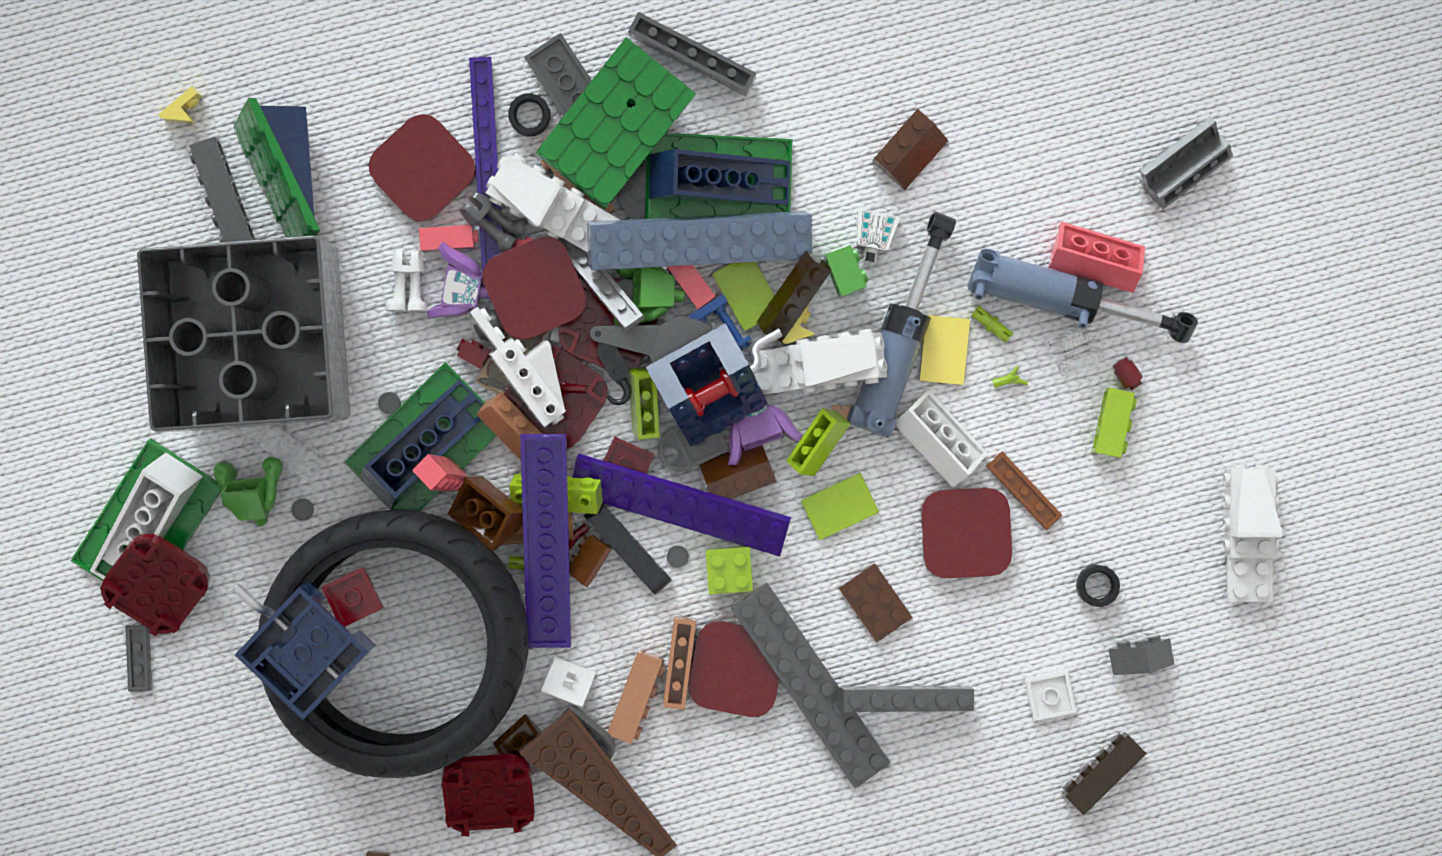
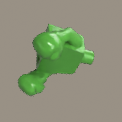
(652, 291)
(249, 497)

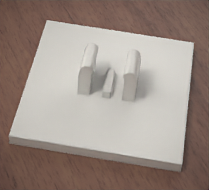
(568, 682)

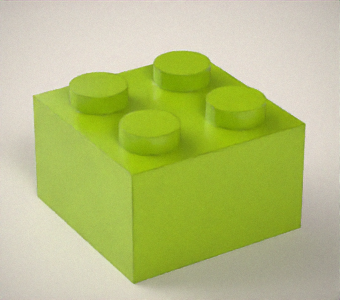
(729, 570)

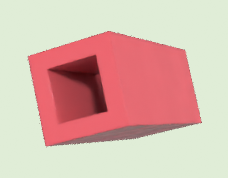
(457, 237)
(692, 284)

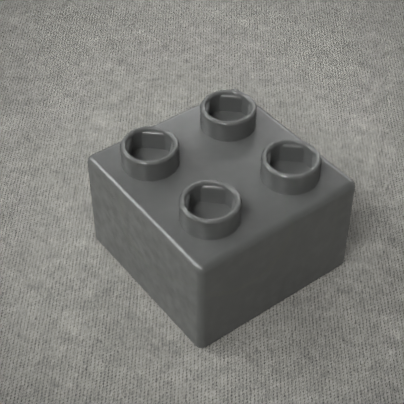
(243, 334)

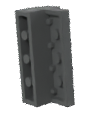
(1185, 163)

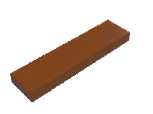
(1024, 490)

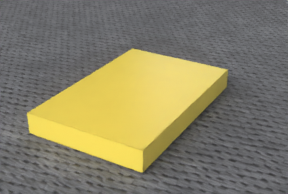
(945, 350)

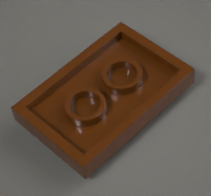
(875, 602)

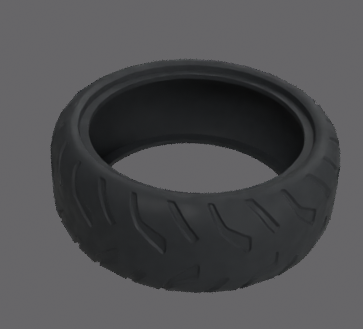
(392, 755)

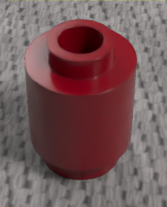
(1127, 373)

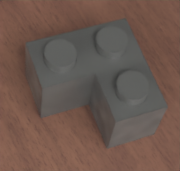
(1141, 657)

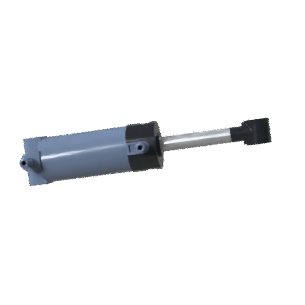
(1062, 294)
(902, 336)

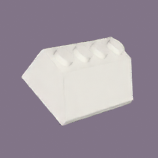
(940, 438)

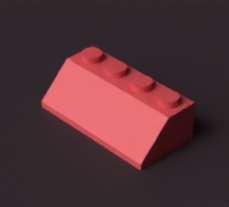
(1097, 257)

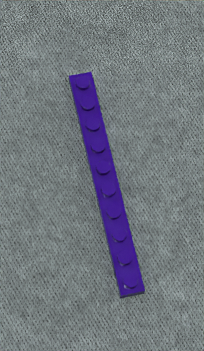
(484, 141)

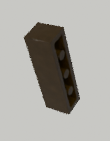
(794, 295)
(1103, 773)

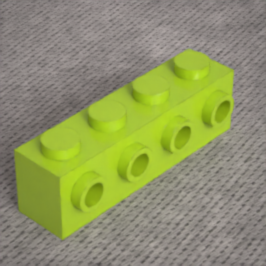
(583, 494)

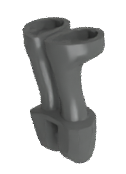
(478, 218)

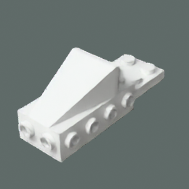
(544, 200)
(823, 363)
(536, 366)
(1250, 532)

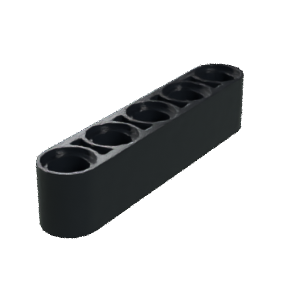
(629, 549)

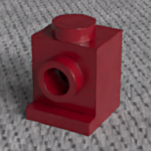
(473, 353)

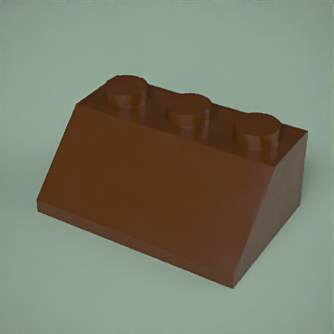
(910, 149)
(735, 480)
(486, 512)

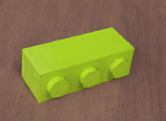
(643, 404)
(1114, 422)
(818, 442)

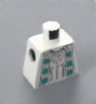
(874, 232)

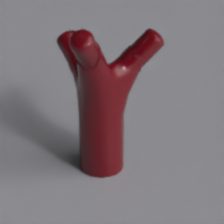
(571, 388)
(579, 532)

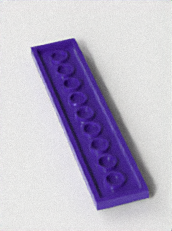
(686, 506)
(546, 539)

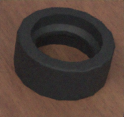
(512, 114)
(1114, 580)

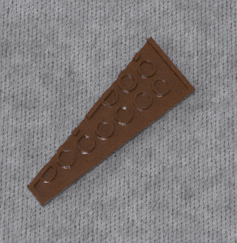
(582, 767)

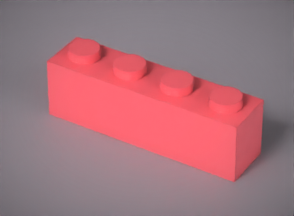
(440, 473)

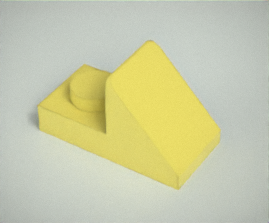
(177, 109)
(798, 332)

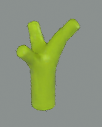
(1010, 378)

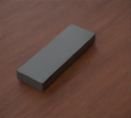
(138, 658)

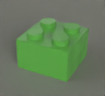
(846, 271)

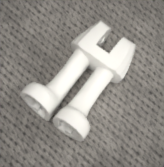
(415, 270)

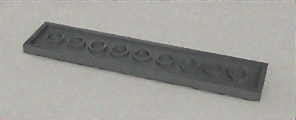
(564, 82)
(809, 684)

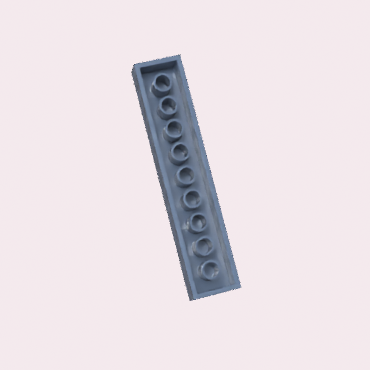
(698, 240)

